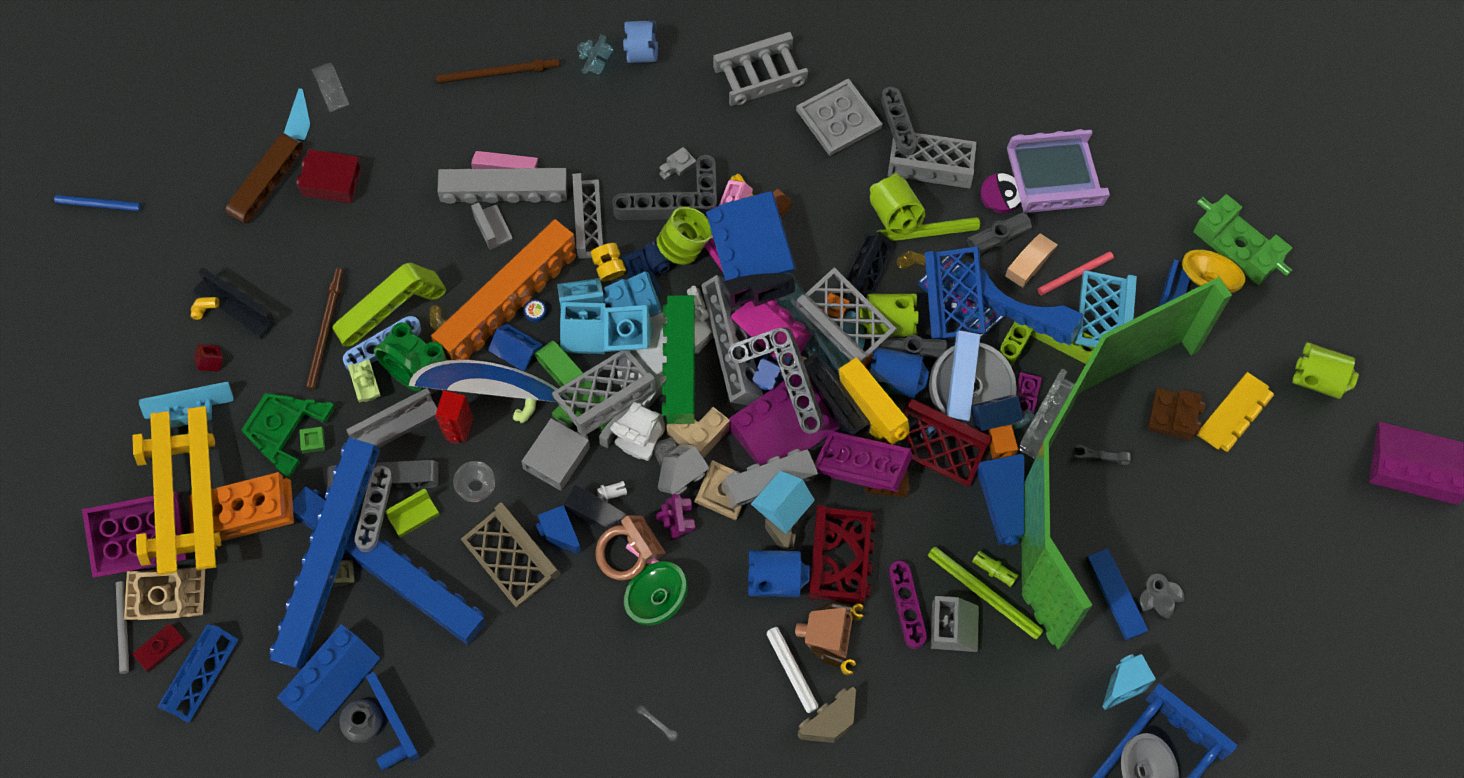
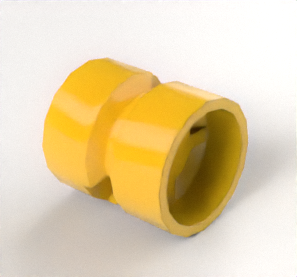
(612, 268)

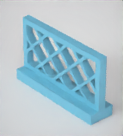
(1125, 304)

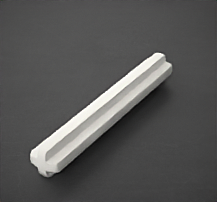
(792, 670)

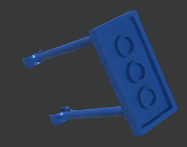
(1182, 717)

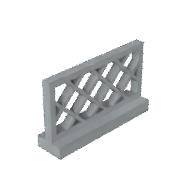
(931, 170)
(831, 329)
(614, 401)

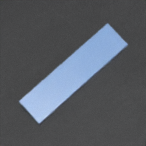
(963, 376)

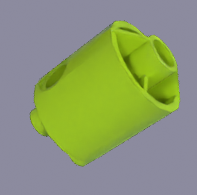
(897, 205)
(896, 309)
(1325, 371)

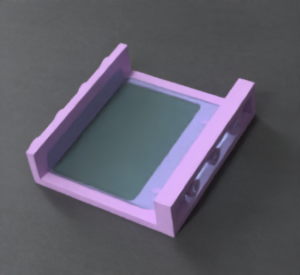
(1055, 171)

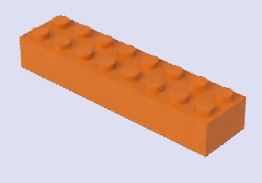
(506, 292)

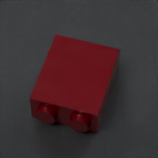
(329, 176)

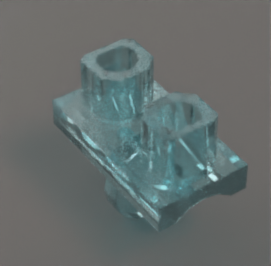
(586, 50)

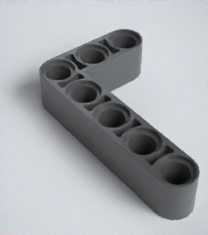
(672, 199)
(787, 370)

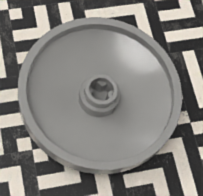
(992, 378)

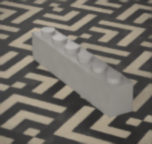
(502, 185)

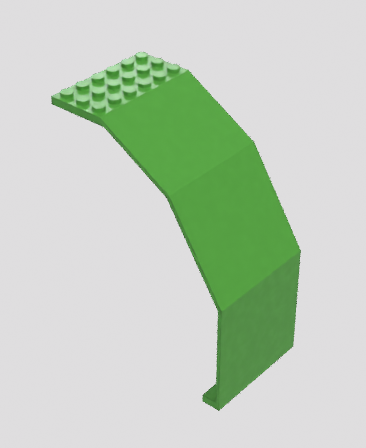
(1046, 577)

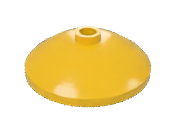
(1206, 266)

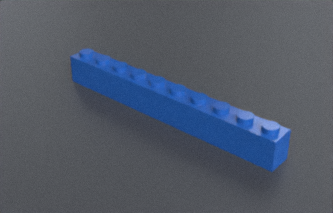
(324, 554)
(401, 575)

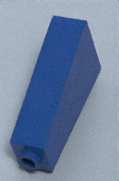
(1004, 494)

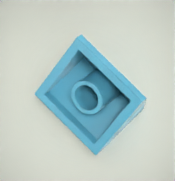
(581, 291)
(627, 328)
(784, 500)

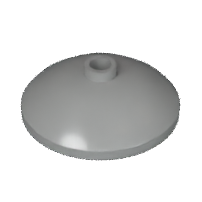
(1148, 758)

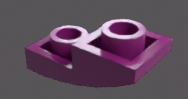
(1027, 391)

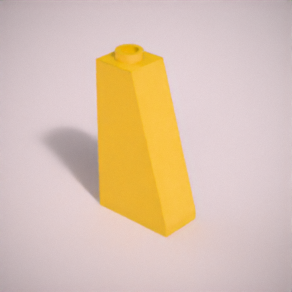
(874, 401)

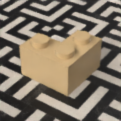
(702, 434)

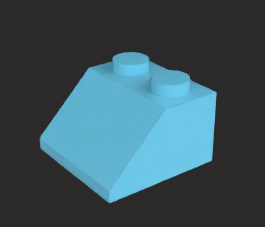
(1128, 680)

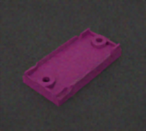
(863, 461)

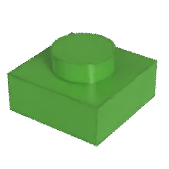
(559, 414)
(312, 440)

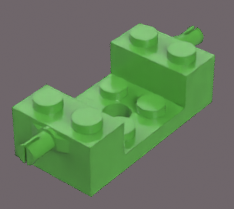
(1224, 226)

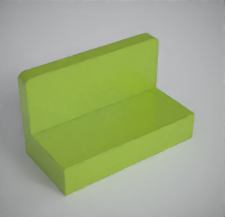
(412, 513)

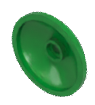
(656, 593)

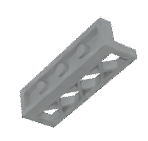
(580, 214)
(395, 420)

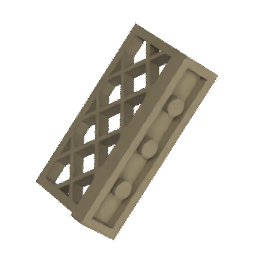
(524, 540)

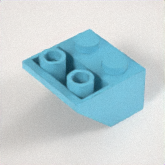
(582, 327)

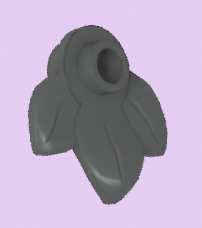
(1162, 598)

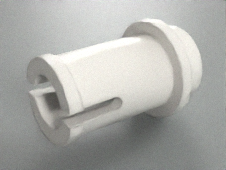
(611, 491)

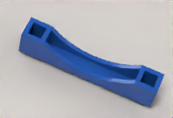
(1057, 322)

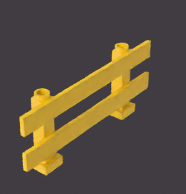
(160, 449)

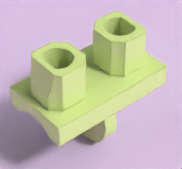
(364, 381)

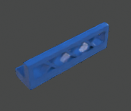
(190, 669)

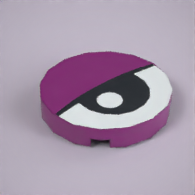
(1000, 193)

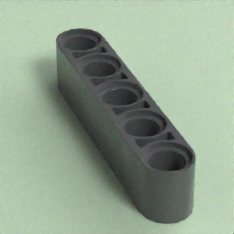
(405, 474)

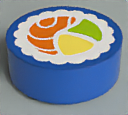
(535, 311)

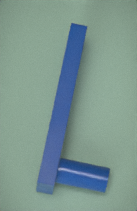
(406, 748)

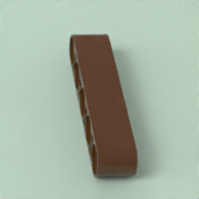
(264, 178)

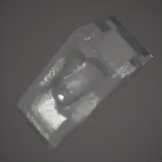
(330, 86)

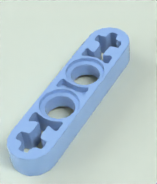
(375, 340)

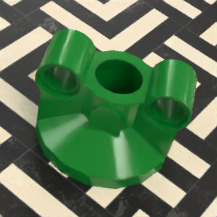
(406, 353)

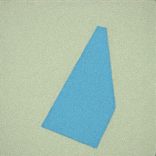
(298, 120)

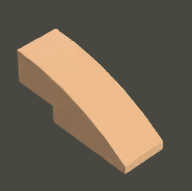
(1030, 260)

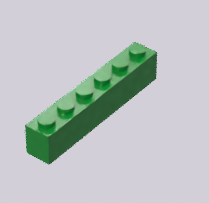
(680, 360)

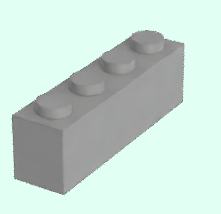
(746, 486)

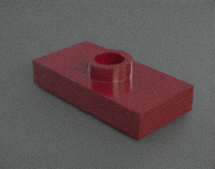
(159, 647)

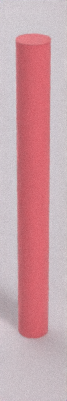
(1075, 273)

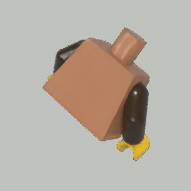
(829, 633)

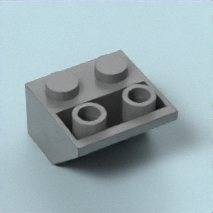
(680, 468)
(954, 624)

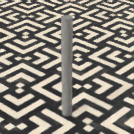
(122, 628)

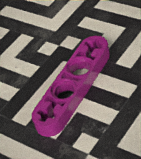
(907, 604)

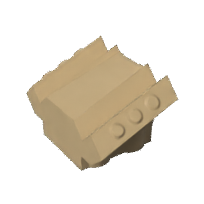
(165, 595)

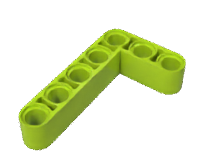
(385, 298)
(1016, 345)

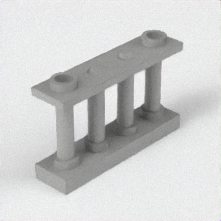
(760, 50)

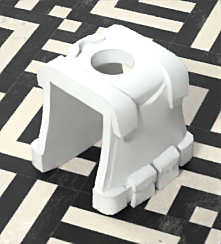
(638, 431)

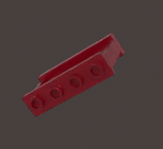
(821, 578)

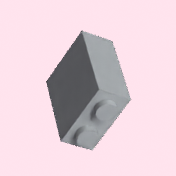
(556, 454)

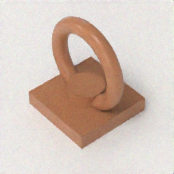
(641, 540)

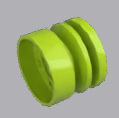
(684, 235)

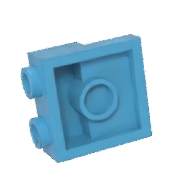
(633, 292)

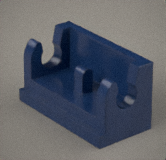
(996, 412)

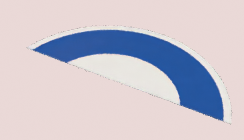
(483, 378)

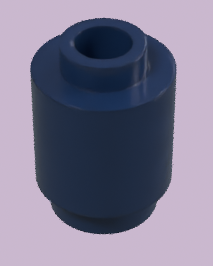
(655, 258)

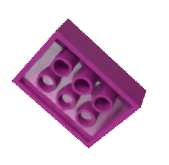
(772, 427)
(1418, 463)
(113, 532)

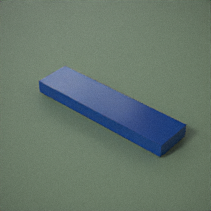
(1117, 594)

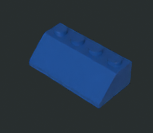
(329, 678)

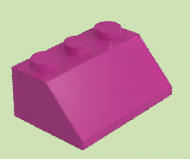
(770, 317)

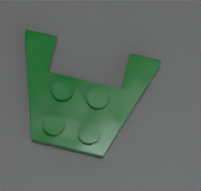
(275, 422)

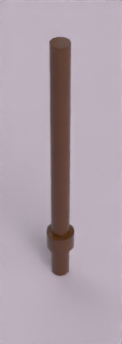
(537, 65)
(334, 291)

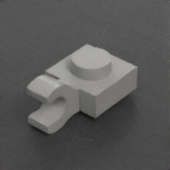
(678, 162)

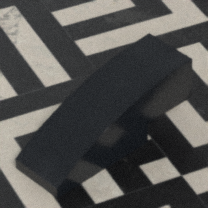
(758, 288)
(594, 510)

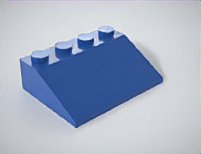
(750, 237)

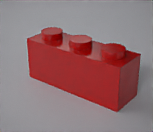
(454, 417)

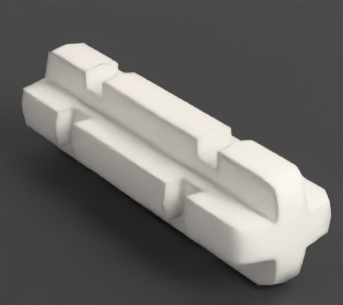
(700, 308)

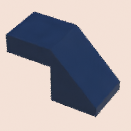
(636, 264)

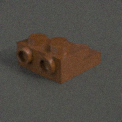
(1176, 413)

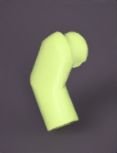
(528, 410)

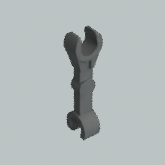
(1121, 458)

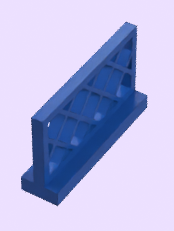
(936, 292)

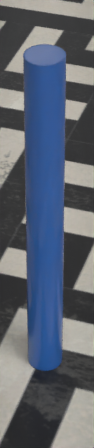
(101, 203)

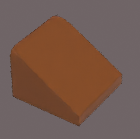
(783, 202)

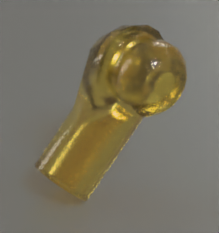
(910, 258)
(435, 317)

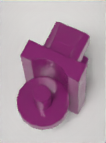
(673, 517)

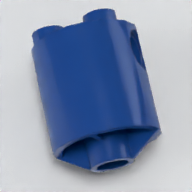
(899, 372)
(776, 573)

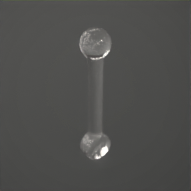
(672, 735)

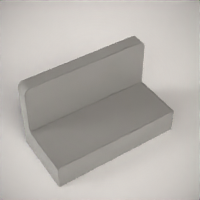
(491, 225)

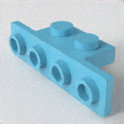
(179, 402)

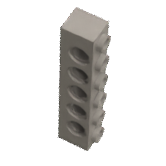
(727, 332)

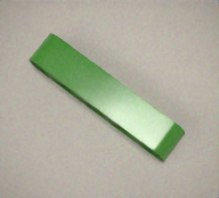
(563, 371)

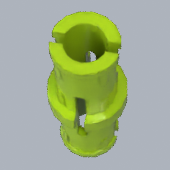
(995, 568)

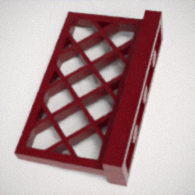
(952, 428)

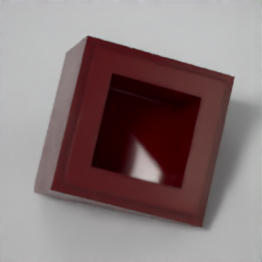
(208, 358)

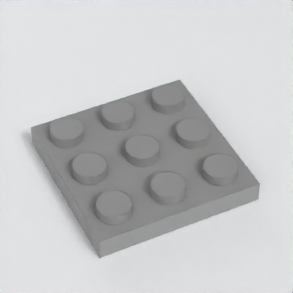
(839, 117)

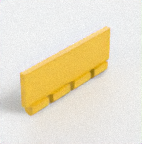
(1236, 413)

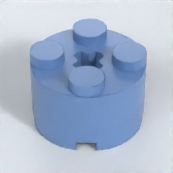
(641, 41)

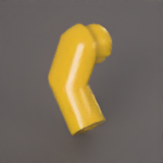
(201, 305)

